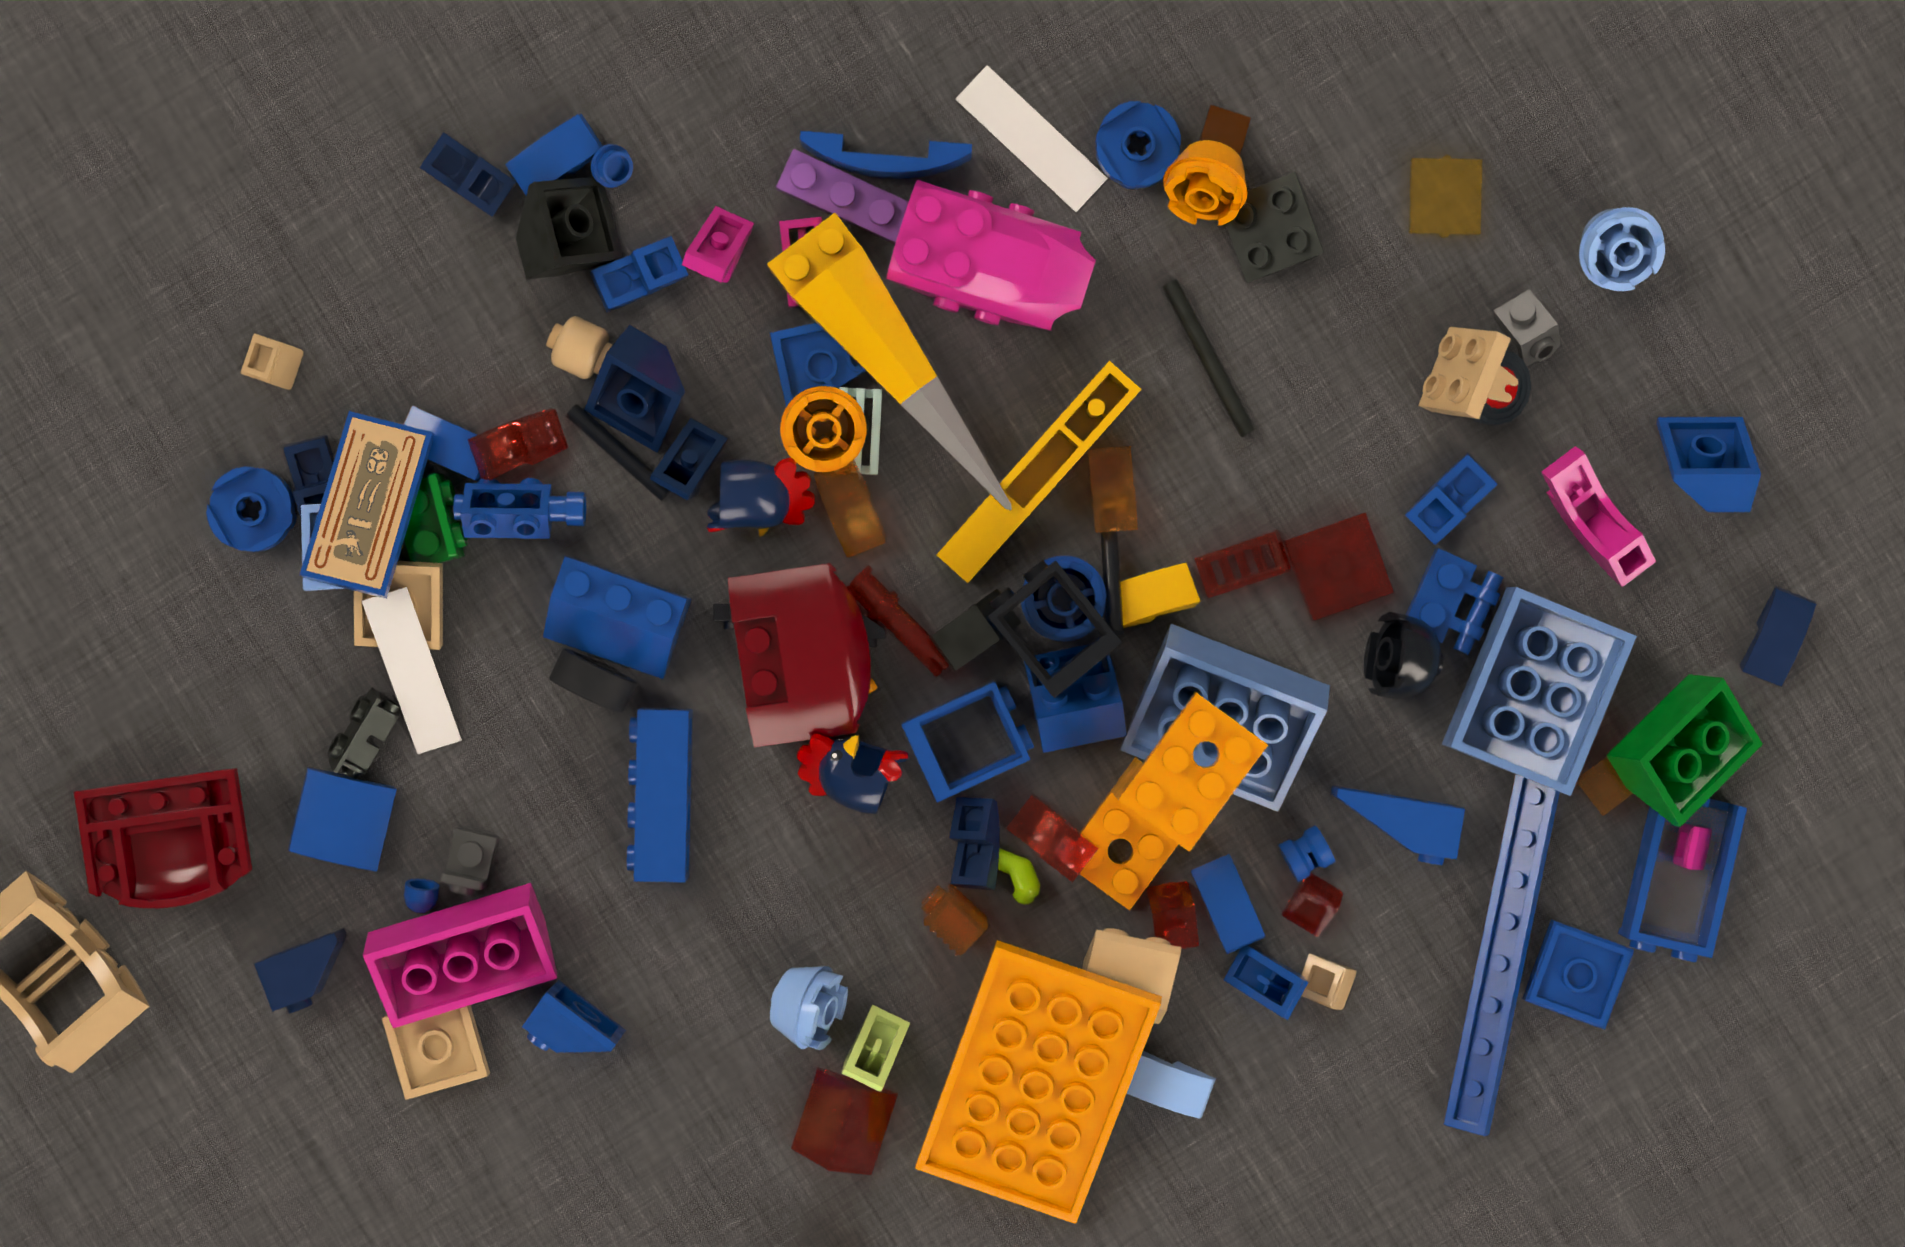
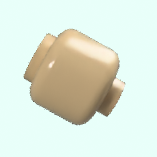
(578, 347)

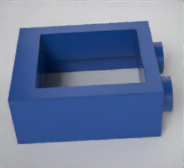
(928, 761)

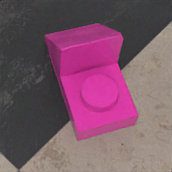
(718, 245)

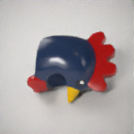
(760, 495)
(849, 771)

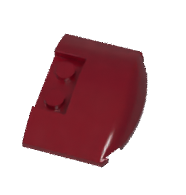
(800, 653)
(164, 838)

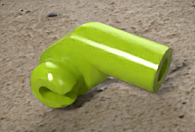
(1022, 875)

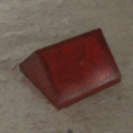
(843, 1123)

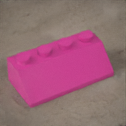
(460, 955)

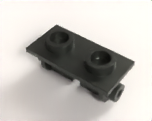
(368, 719)

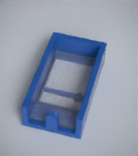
(1678, 904)

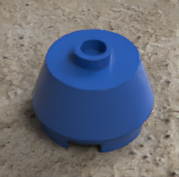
(1053, 611)

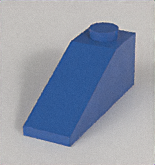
(1416, 824)

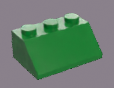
(1685, 748)

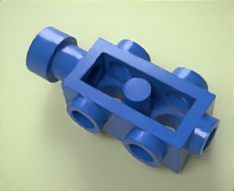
(516, 509)

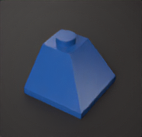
(1711, 460)
(570, 1023)

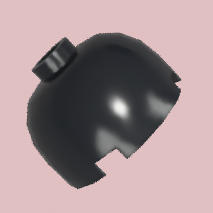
(1402, 657)

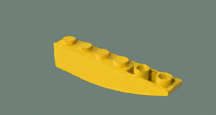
(1039, 471)

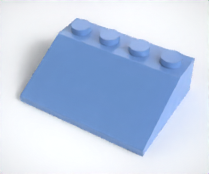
(1539, 690)
(1259, 695)

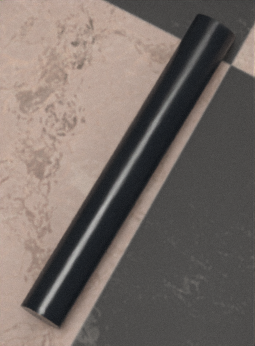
(616, 450)
(1112, 581)

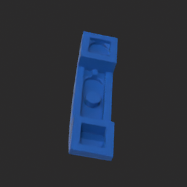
(830, 149)

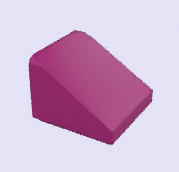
(1692, 846)

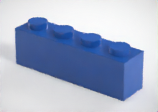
(661, 794)

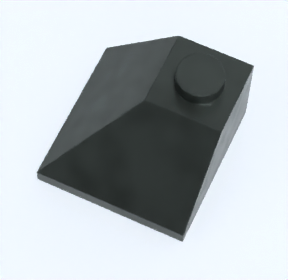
(566, 228)

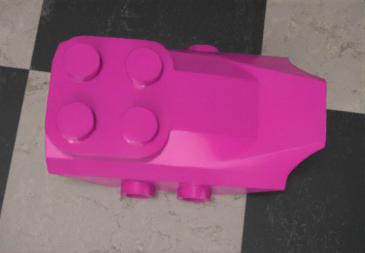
(989, 258)

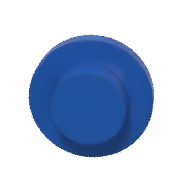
(611, 166)

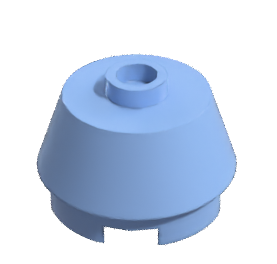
(1621, 248)
(807, 1004)

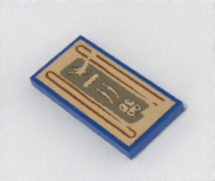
(367, 504)

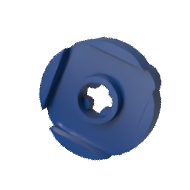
(1142, 120)
(227, 502)

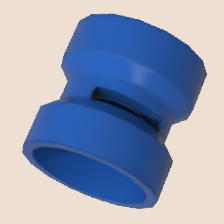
(1306, 853)

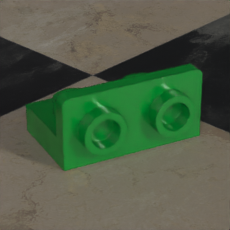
(432, 528)

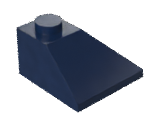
(637, 389)

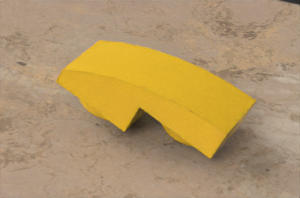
(1157, 594)

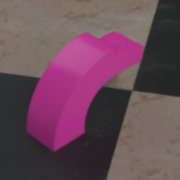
(1595, 519)

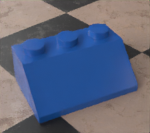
(615, 616)

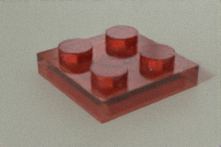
(1338, 566)

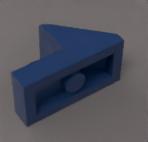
(689, 459)

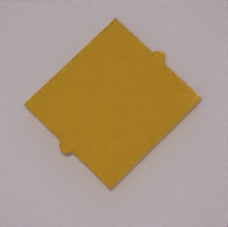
(1445, 196)

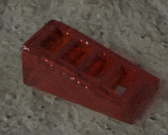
(1278, 553)

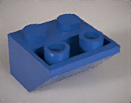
(1081, 713)

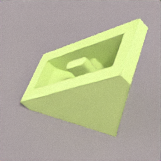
(875, 1048)

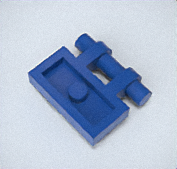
(1441, 593)

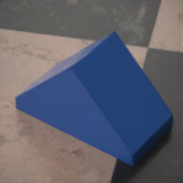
(1266, 981)

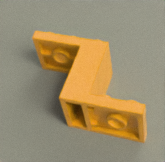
(1168, 798)

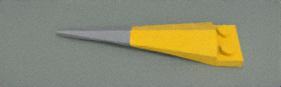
(846, 297)

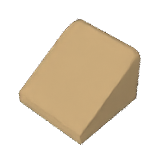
(272, 361)
(1328, 982)

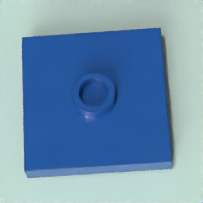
(1578, 974)

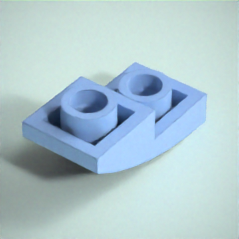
(1171, 1085)

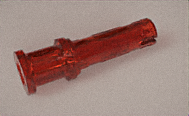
(884, 606)

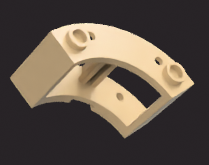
(83, 943)

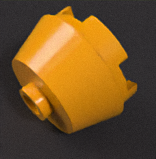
(1206, 183)
(823, 429)

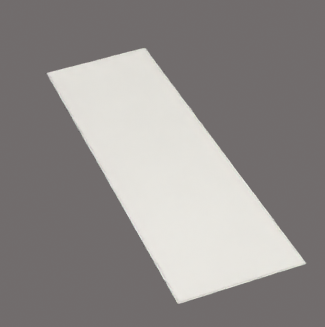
(1031, 138)
(411, 670)

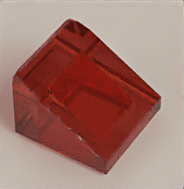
(1313, 904)

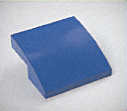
(342, 819)

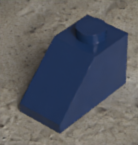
(299, 972)

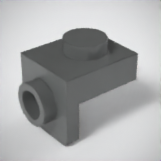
(1529, 327)

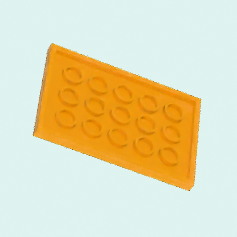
(1037, 1081)

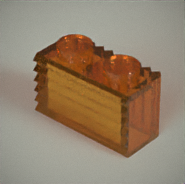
(953, 918)

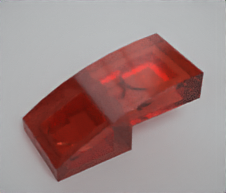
(517, 443)
(1052, 837)

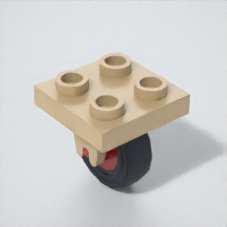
(1477, 378)

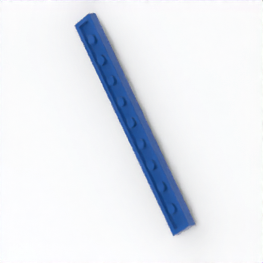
(1501, 957)

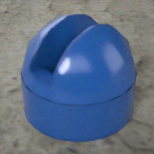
(421, 894)

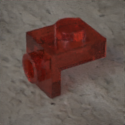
(1174, 913)

